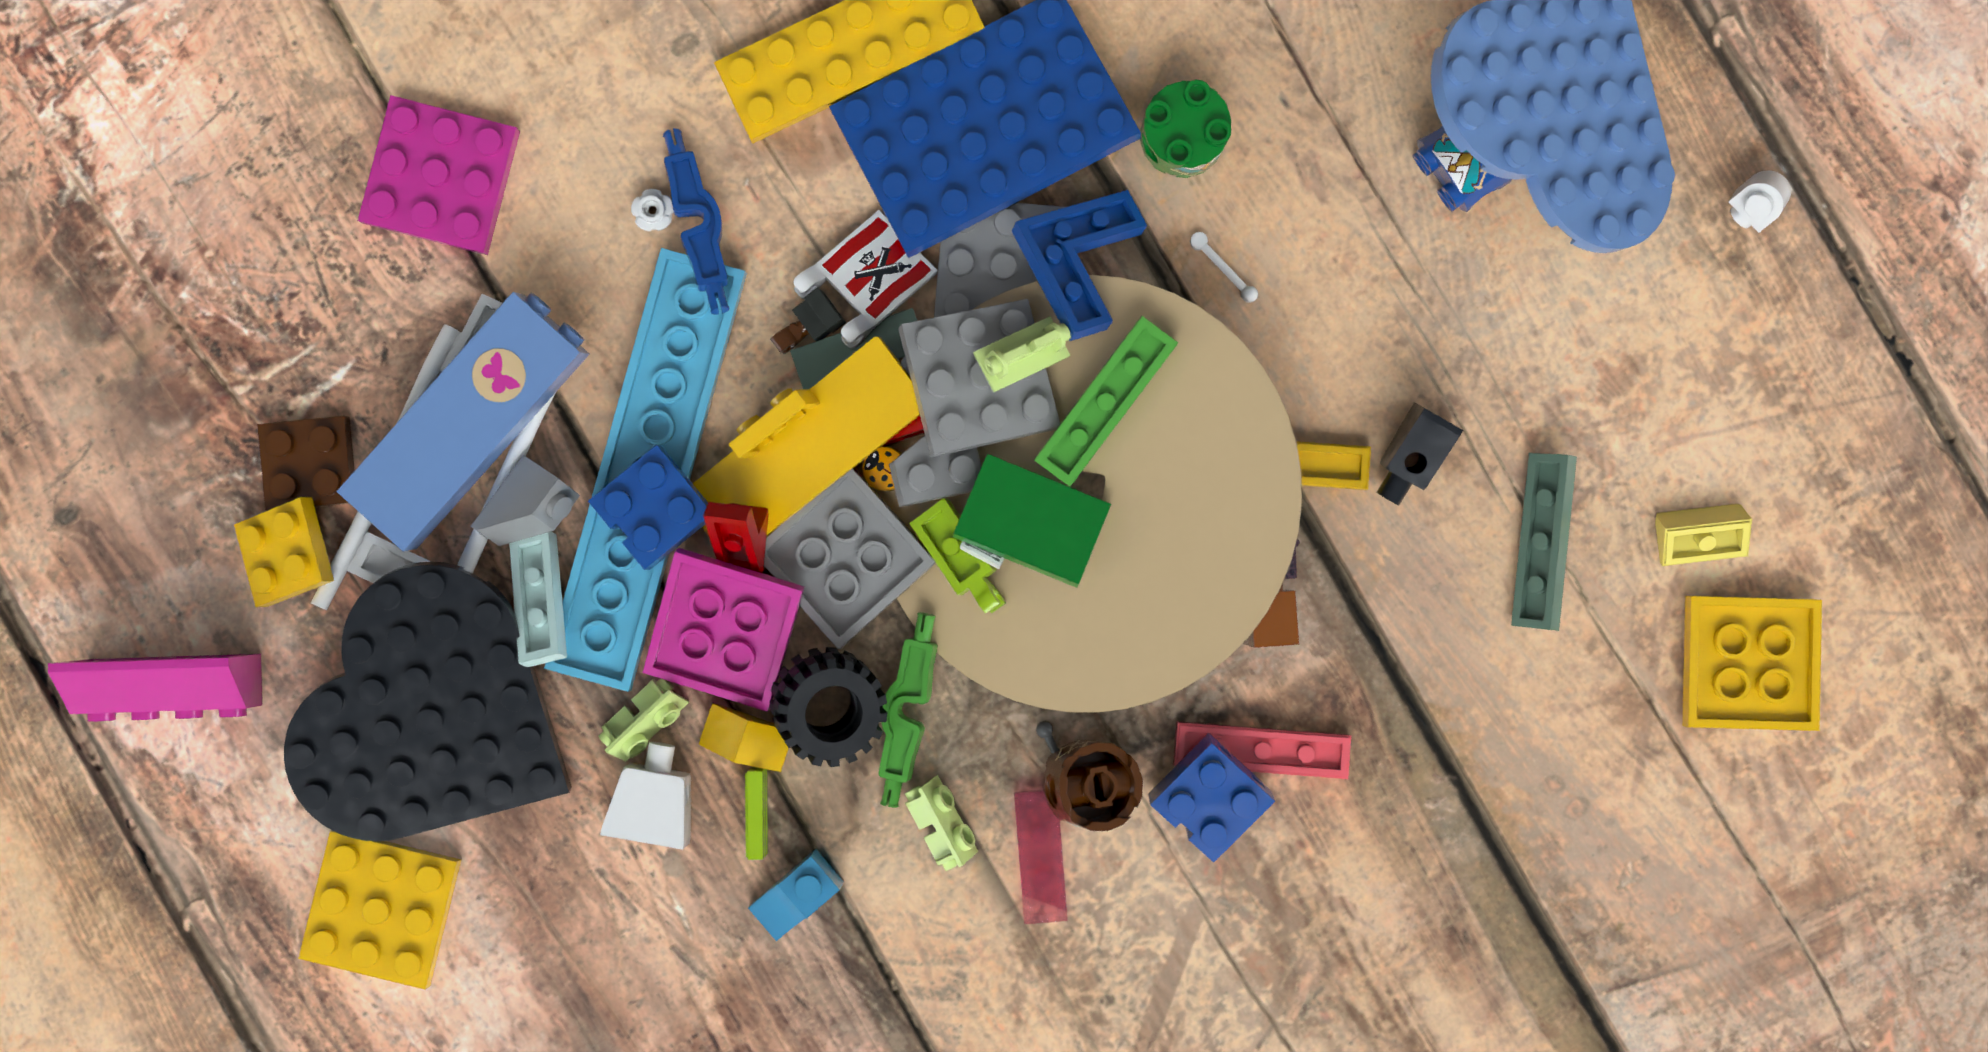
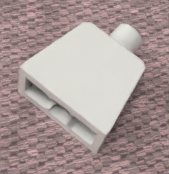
(651, 802)

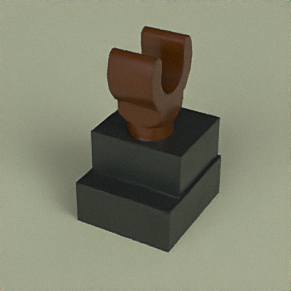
(816, 317)

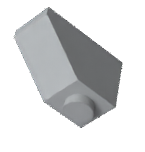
(525, 505)

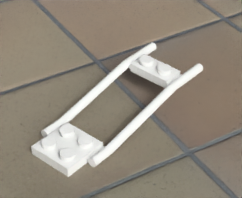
(373, 556)

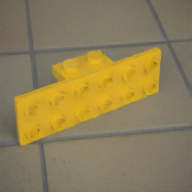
(814, 435)

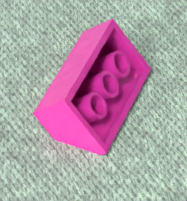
(158, 685)

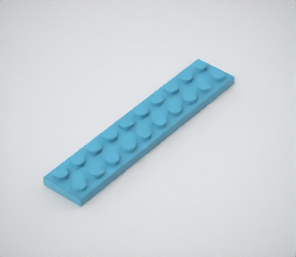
(659, 404)

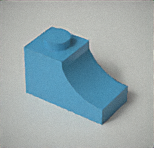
(796, 895)

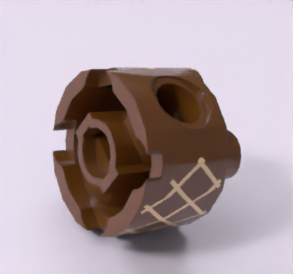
(1092, 785)

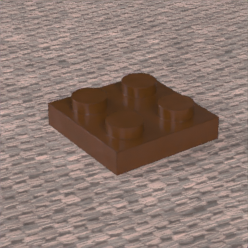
(305, 460)

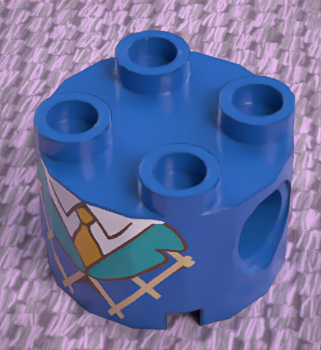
(1457, 171)

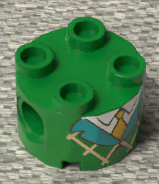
(1185, 128)

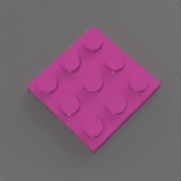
(439, 175)
(722, 629)

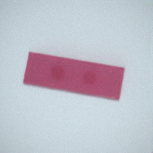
(1040, 859)

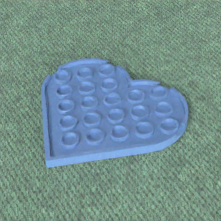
(1565, 104)

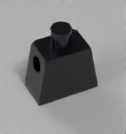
(1420, 433)

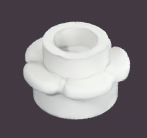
(663, 215)

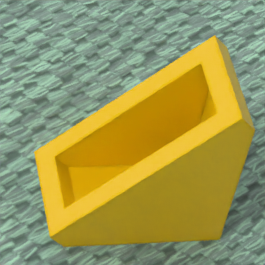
(743, 739)

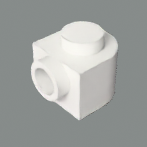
(1760, 200)

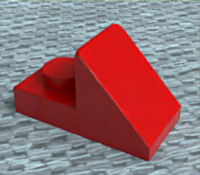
(738, 533)

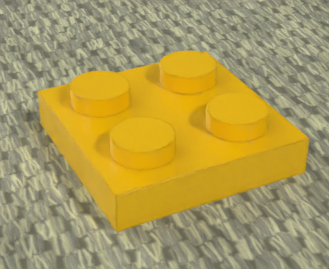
(283, 552)

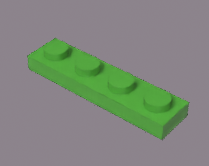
(1106, 401)

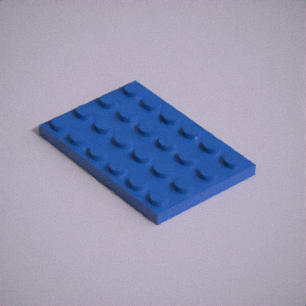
(984, 123)

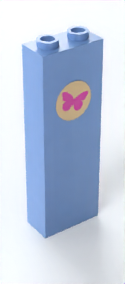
(464, 420)

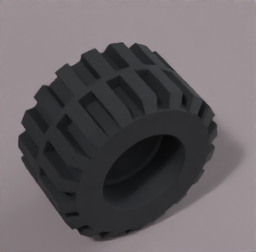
(847, 734)

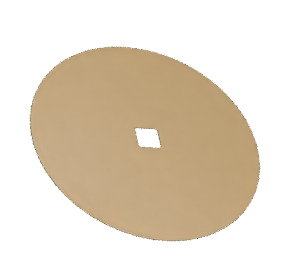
(1193, 533)

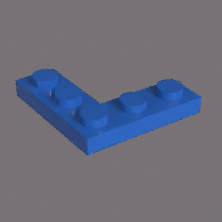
(1052, 250)

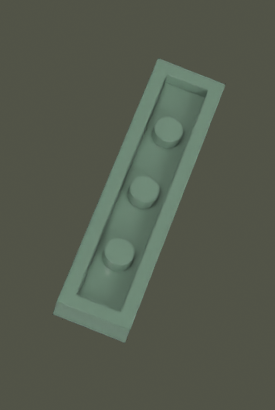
(1544, 541)

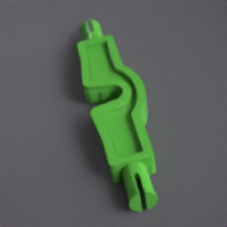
(902, 732)

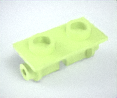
(1023, 353)
(629, 734)
(953, 840)

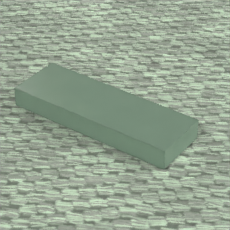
(823, 356)

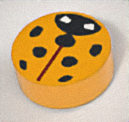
(877, 469)

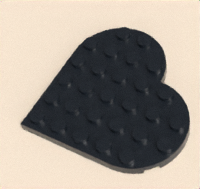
(427, 716)

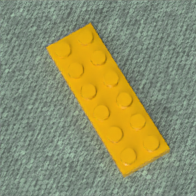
(836, 56)

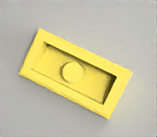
(1703, 534)

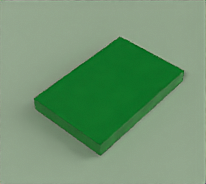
(1032, 520)

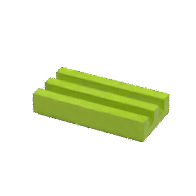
(756, 813)

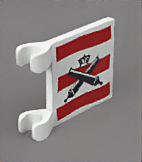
(870, 274)

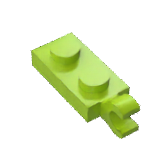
(960, 568)

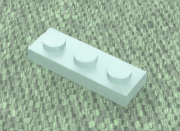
(538, 600)

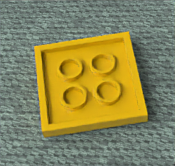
(1752, 663)
(380, 910)

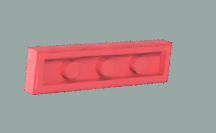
(1272, 749)

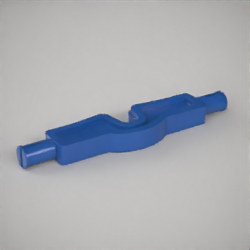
(701, 241)

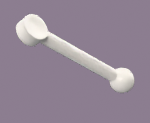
(1199, 242)

